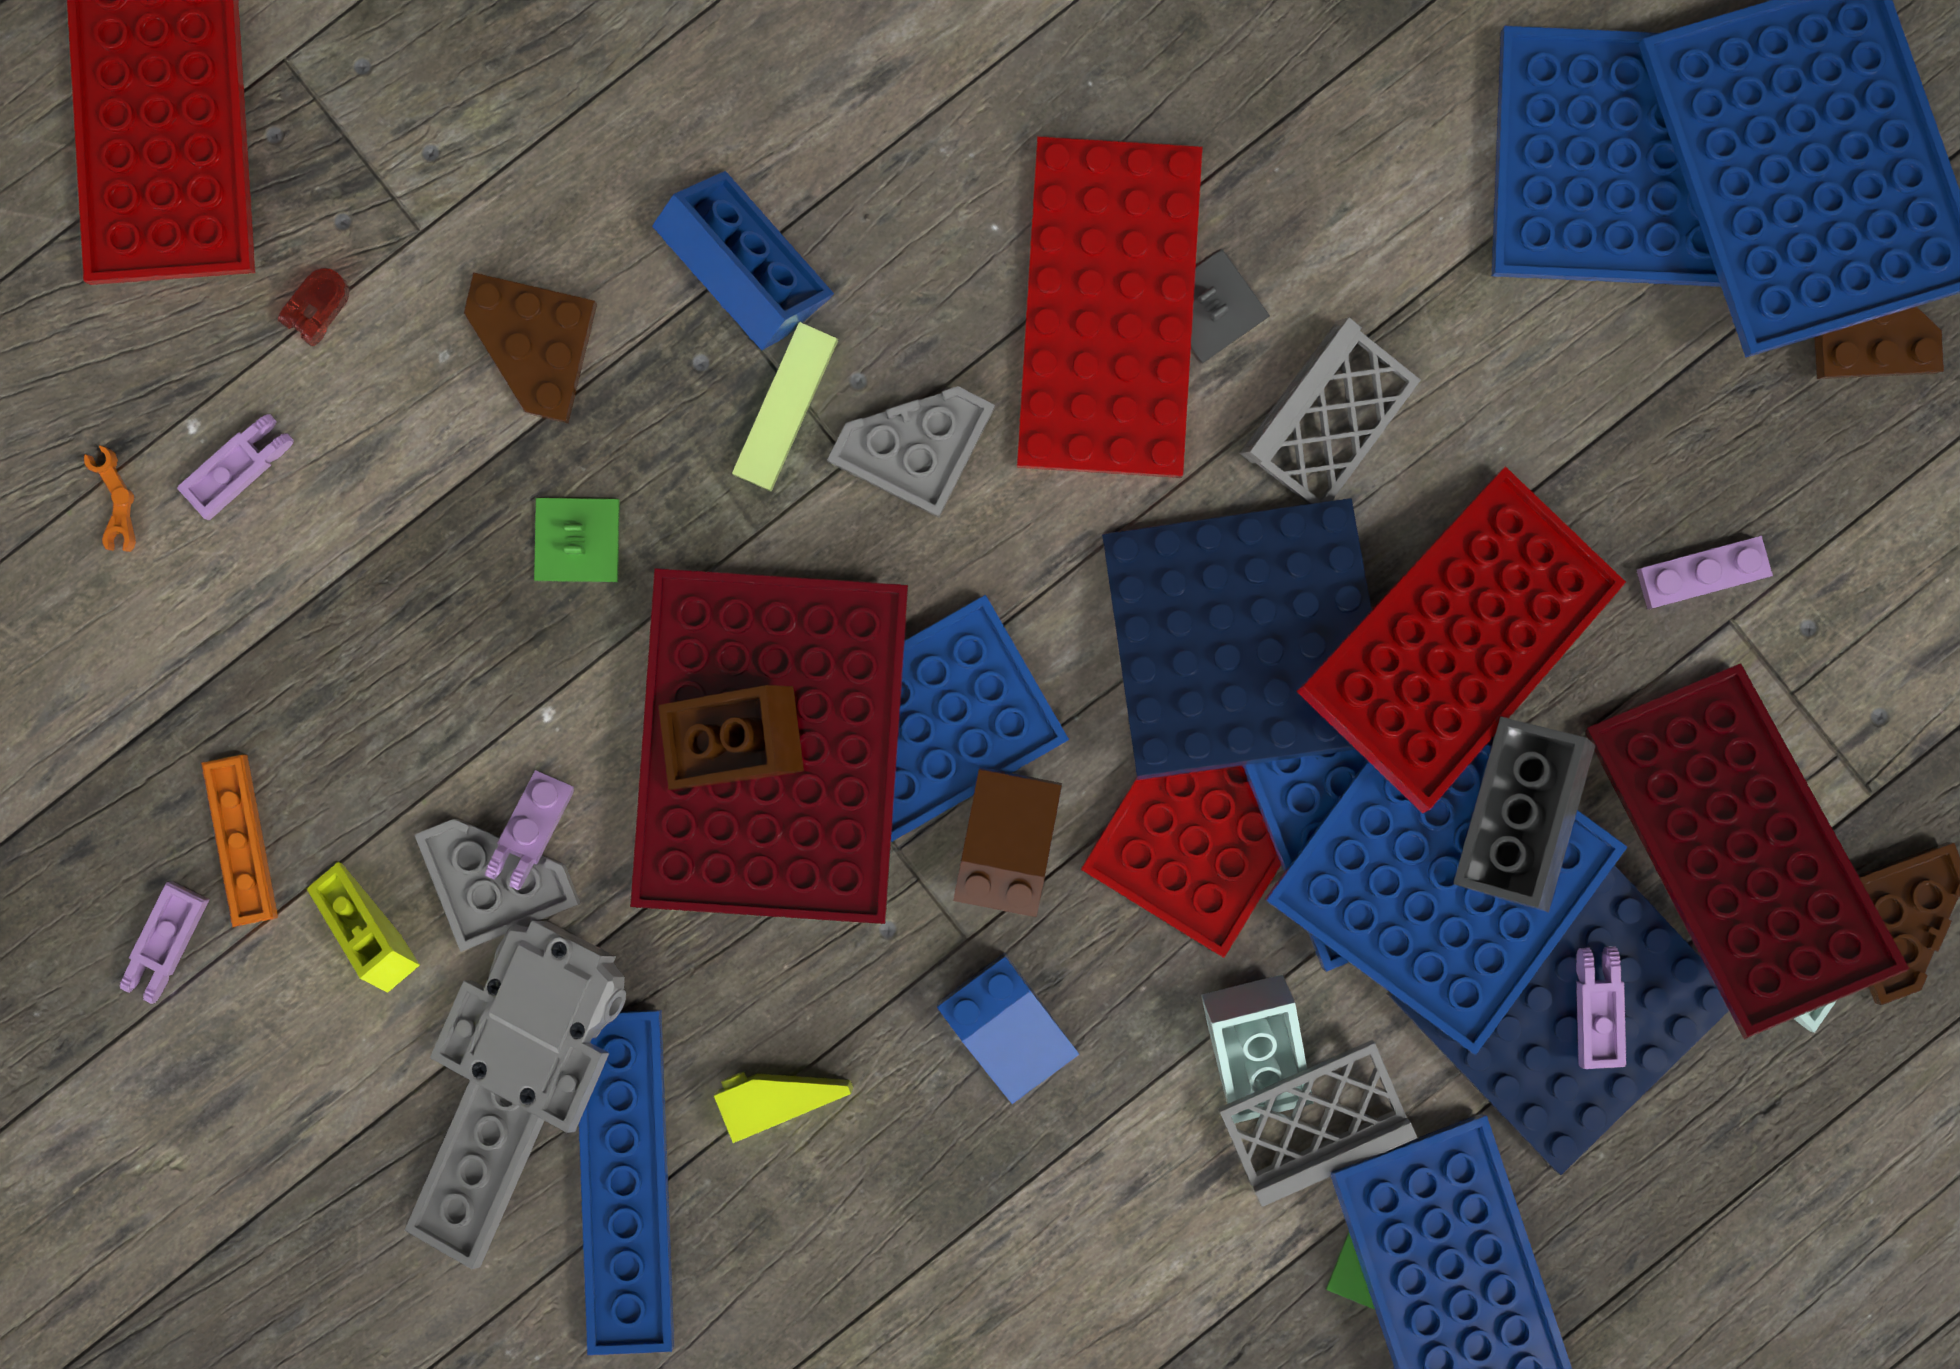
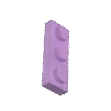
(1704, 572)

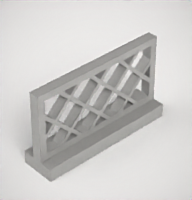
(1303, 392)
(1341, 1150)

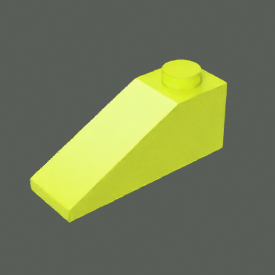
(362, 929)
(768, 1100)

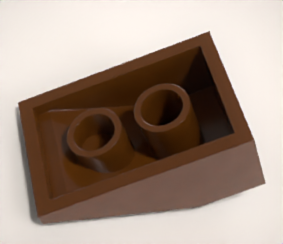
(731, 737)
(1007, 842)

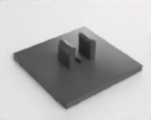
(1221, 307)

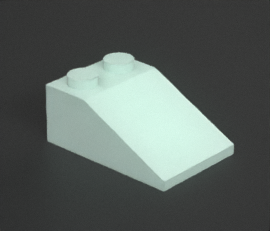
(1255, 1040)

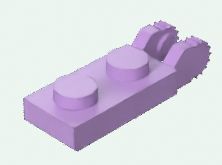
(233, 468)
(530, 826)
(164, 939)
(1600, 1011)

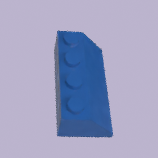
(741, 258)

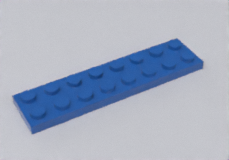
(627, 1193)

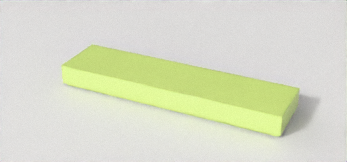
(785, 406)

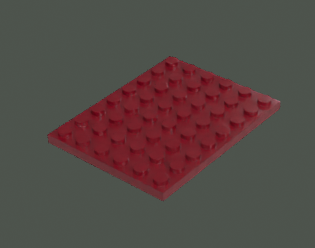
(792, 840)

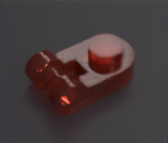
(324, 291)

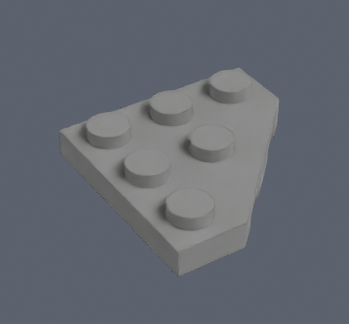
(915, 447)
(479, 905)

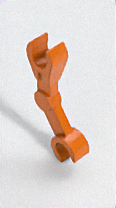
(122, 499)

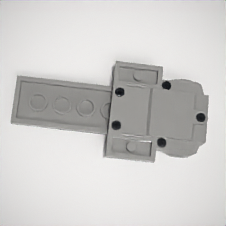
(526, 1064)

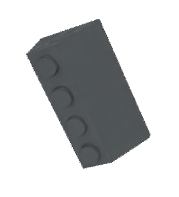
(1524, 813)

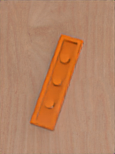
(239, 840)

